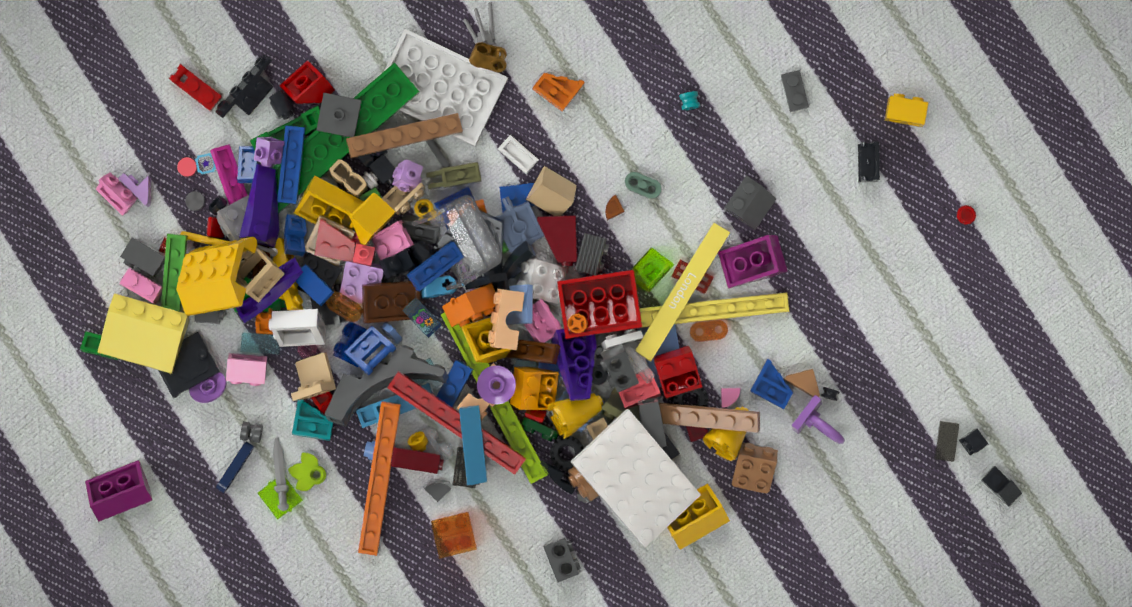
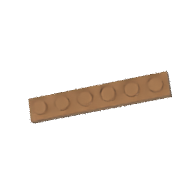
(404, 135)
(710, 417)

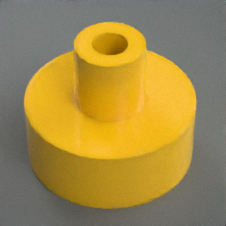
(418, 441)

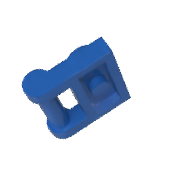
(365, 346)

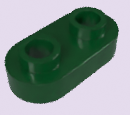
(532, 426)

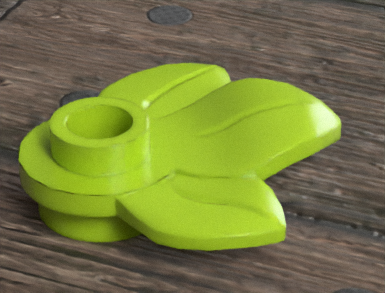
(304, 472)

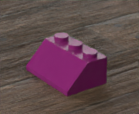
(118, 491)

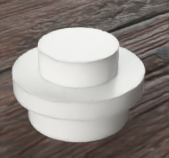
(370, 179)

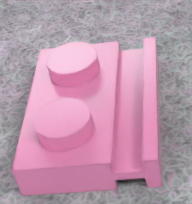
(391, 240)

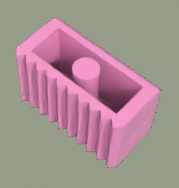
(142, 285)

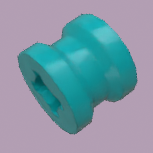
(689, 100)

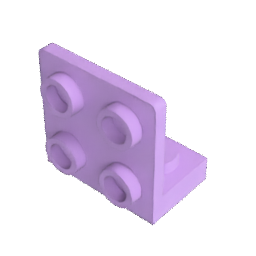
(356, 275)

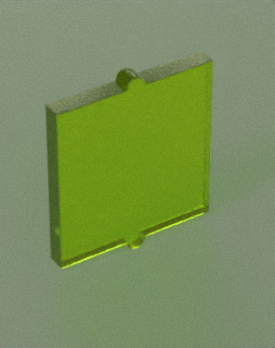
(271, 498)

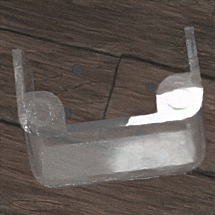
(471, 236)

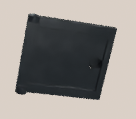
(188, 368)

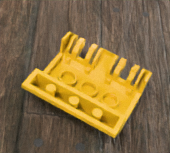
(210, 277)

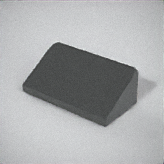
(423, 231)

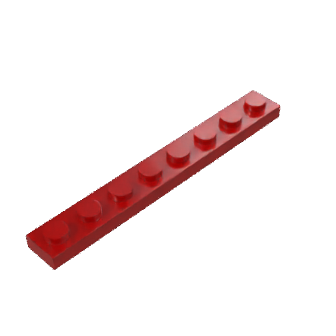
(450, 419)

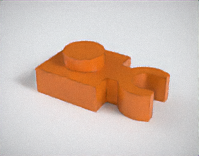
(262, 322)

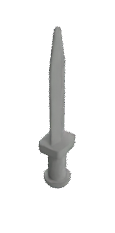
(281, 487)

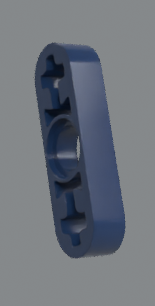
(235, 467)

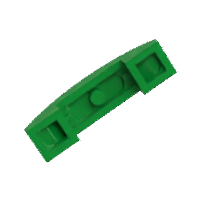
(307, 120)

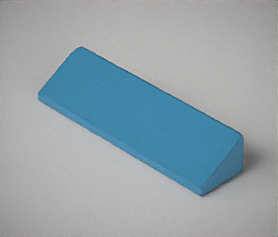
(473, 444)

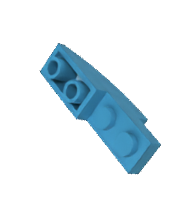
(370, 414)

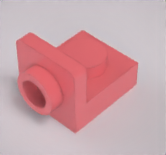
(364, 254)

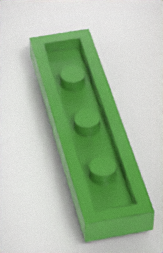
(175, 252)

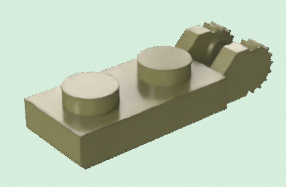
(456, 175)

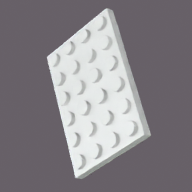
(447, 85)
(635, 478)

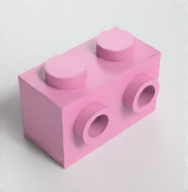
(246, 369)

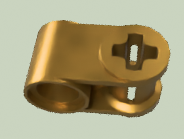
(487, 56)

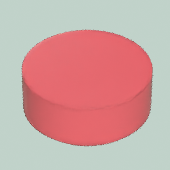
(187, 167)

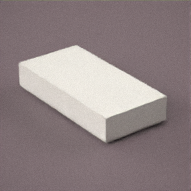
(518, 154)

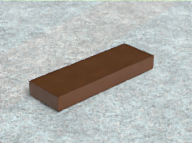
(535, 352)

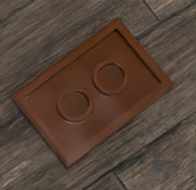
(386, 301)

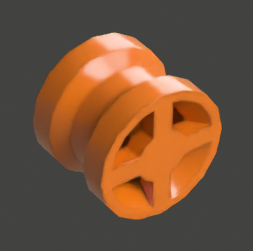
(575, 323)

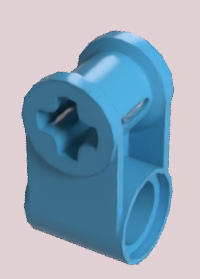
(436, 287)

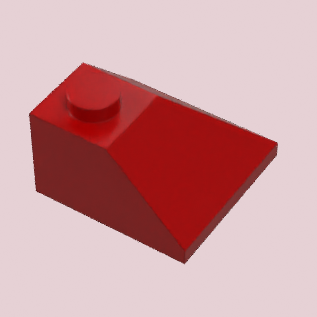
(307, 85)

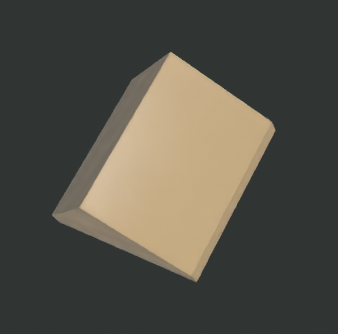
(552, 192)

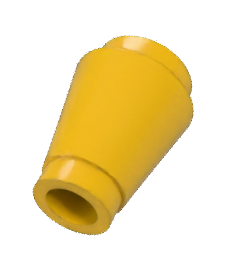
(420, 204)

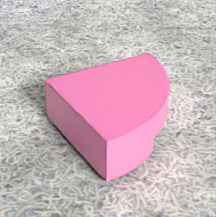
(729, 396)

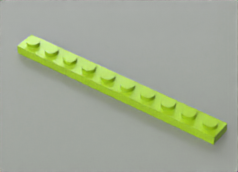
(503, 412)

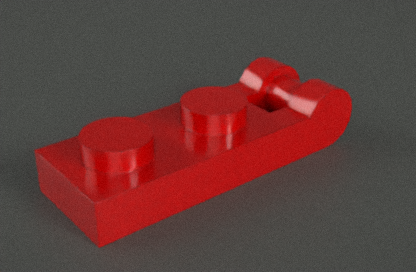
(196, 88)

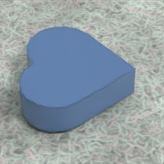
(391, 332)

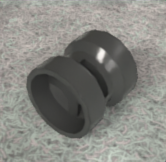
(254, 435)

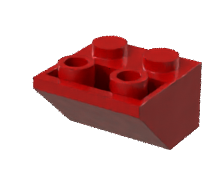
(677, 371)

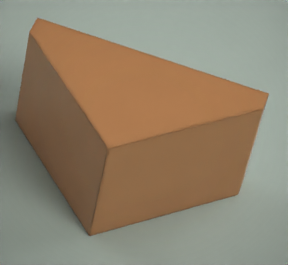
(804, 381)

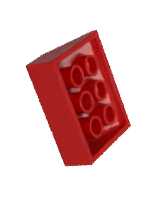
(605, 300)

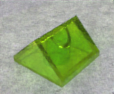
(651, 270)

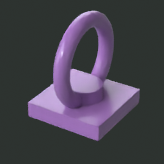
(810, 417)

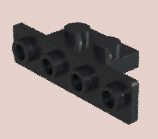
(249, 91)

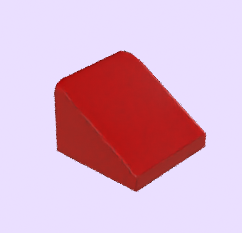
(214, 229)
(322, 401)
(536, 415)

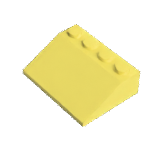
(143, 333)

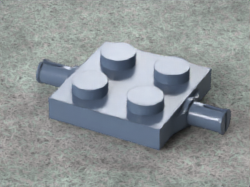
(519, 225)

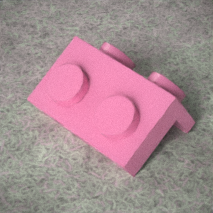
(116, 193)
(543, 323)

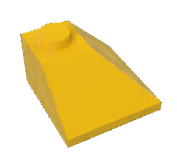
(477, 339)

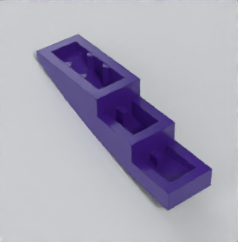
(251, 307)

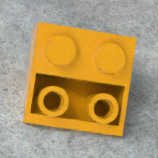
(534, 388)

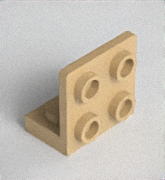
(314, 377)

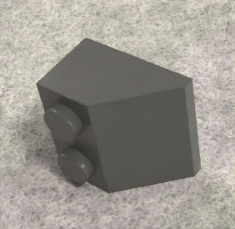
(750, 203)

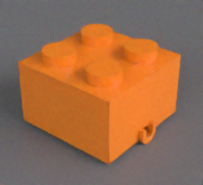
(470, 306)

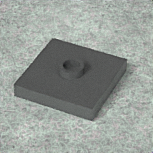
(339, 115)

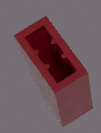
(561, 237)
(416, 460)

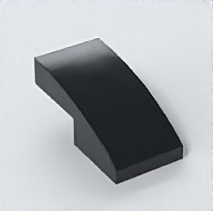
(556, 475)

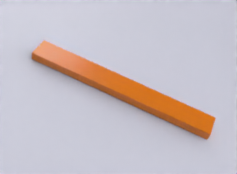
(379, 478)

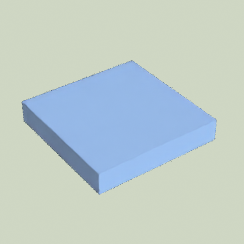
(525, 316)

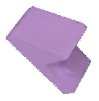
(142, 191)

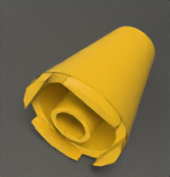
(572, 415)
(725, 442)

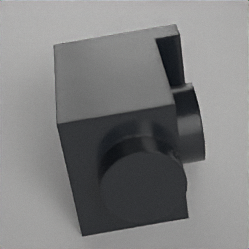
(973, 441)

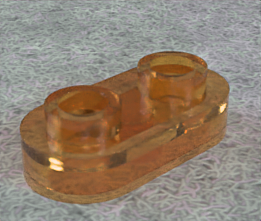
(344, 307)
(708, 331)

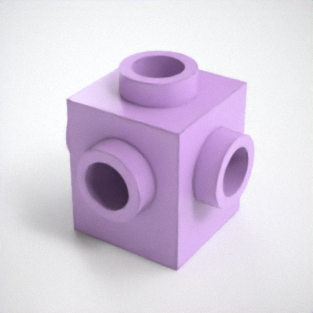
(407, 175)

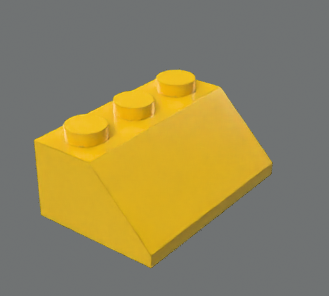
(328, 201)
(698, 519)

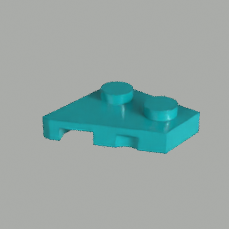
(311, 423)

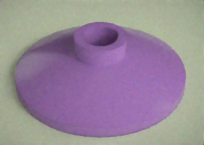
(496, 374)
(209, 389)

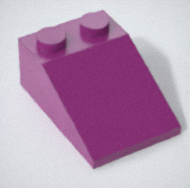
(752, 261)

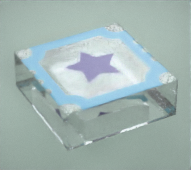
(205, 164)

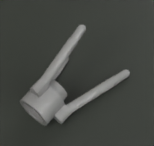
(483, 36)

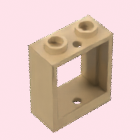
(264, 279)

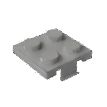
(233, 217)

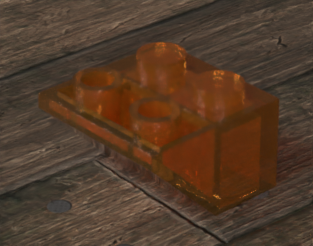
(453, 535)

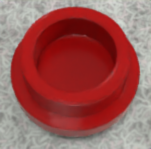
(966, 215)

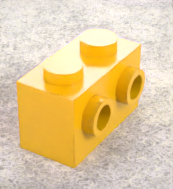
(906, 110)

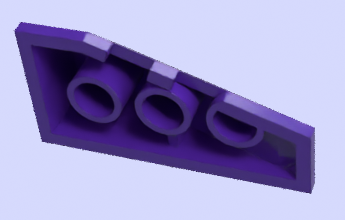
(261, 213)
(576, 363)

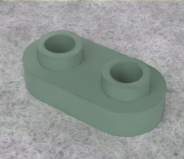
(643, 184)

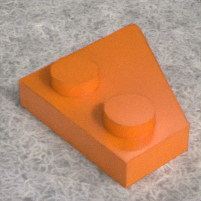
(557, 90)

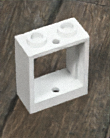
(298, 327)

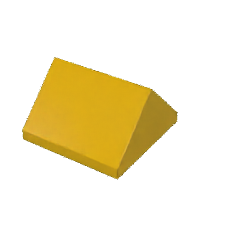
(371, 217)

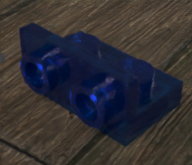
(351, 333)

